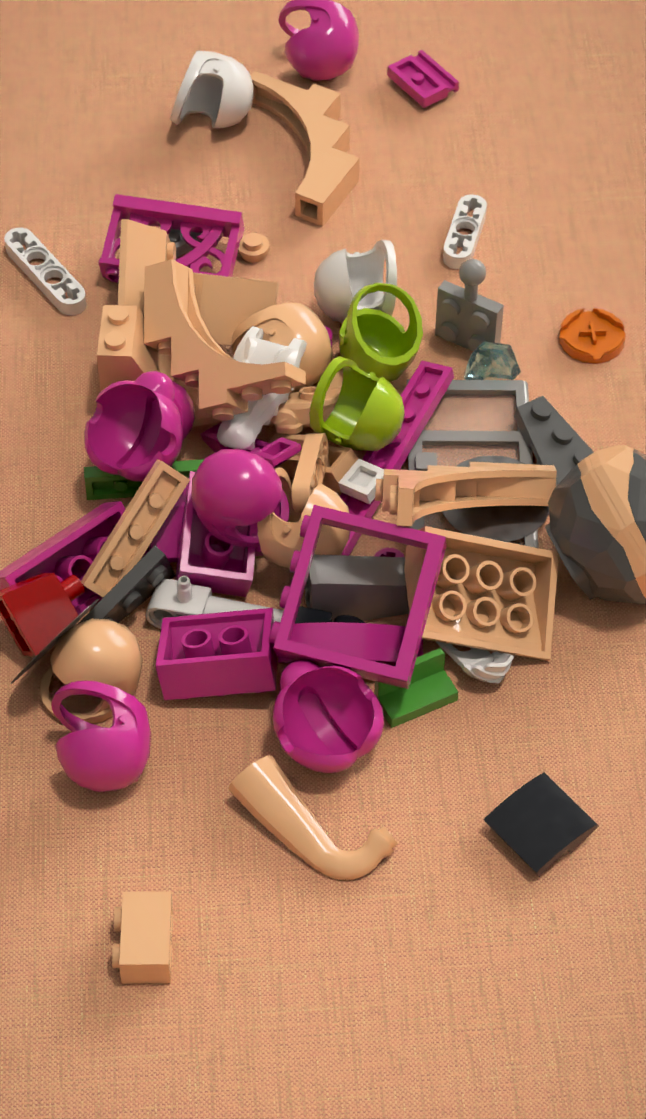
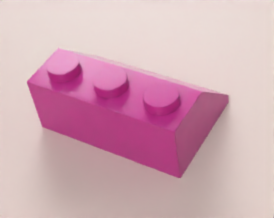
(217, 654)

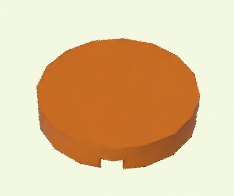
(592, 336)

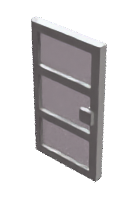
(470, 423)

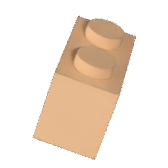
(145, 937)

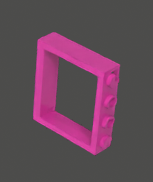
(300, 565)

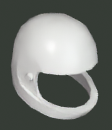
(215, 88)
(345, 274)

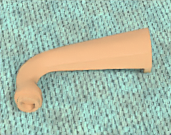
(278, 807)

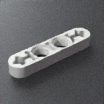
(49, 268)

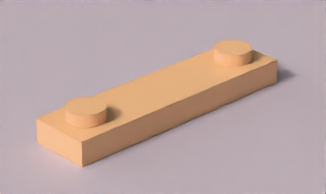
(136, 528)

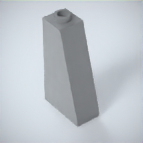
(357, 586)

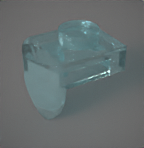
(492, 360)

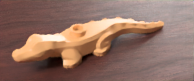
(291, 415)

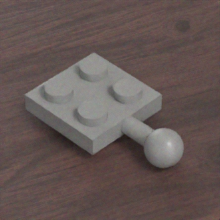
(464, 314)

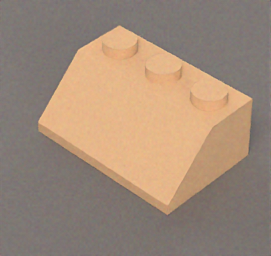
(140, 247)

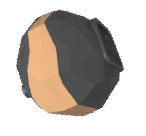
(602, 524)

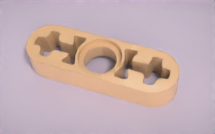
(310, 469)

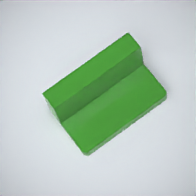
(427, 691)

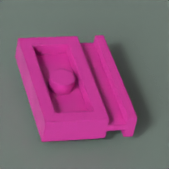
(422, 78)

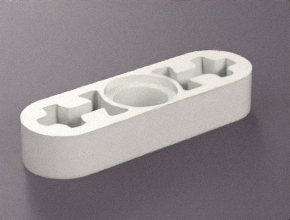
(462, 221)

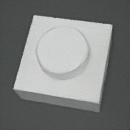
(361, 481)

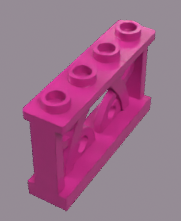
(188, 218)

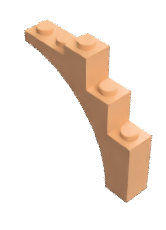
(314, 118)
(177, 330)
(445, 488)

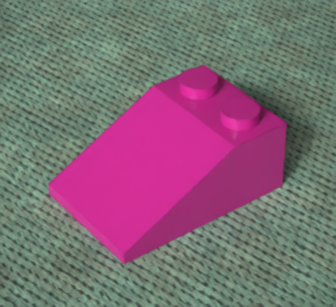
(212, 561)

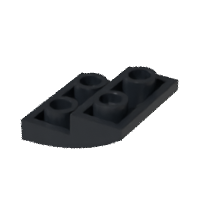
(540, 823)

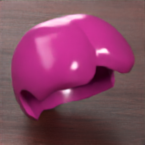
(134, 426)
(326, 716)

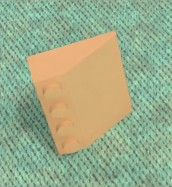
(489, 594)

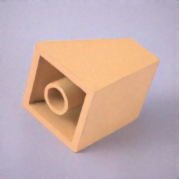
(122, 347)

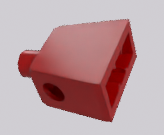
(39, 609)

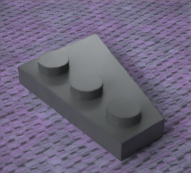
(550, 436)
(133, 587)

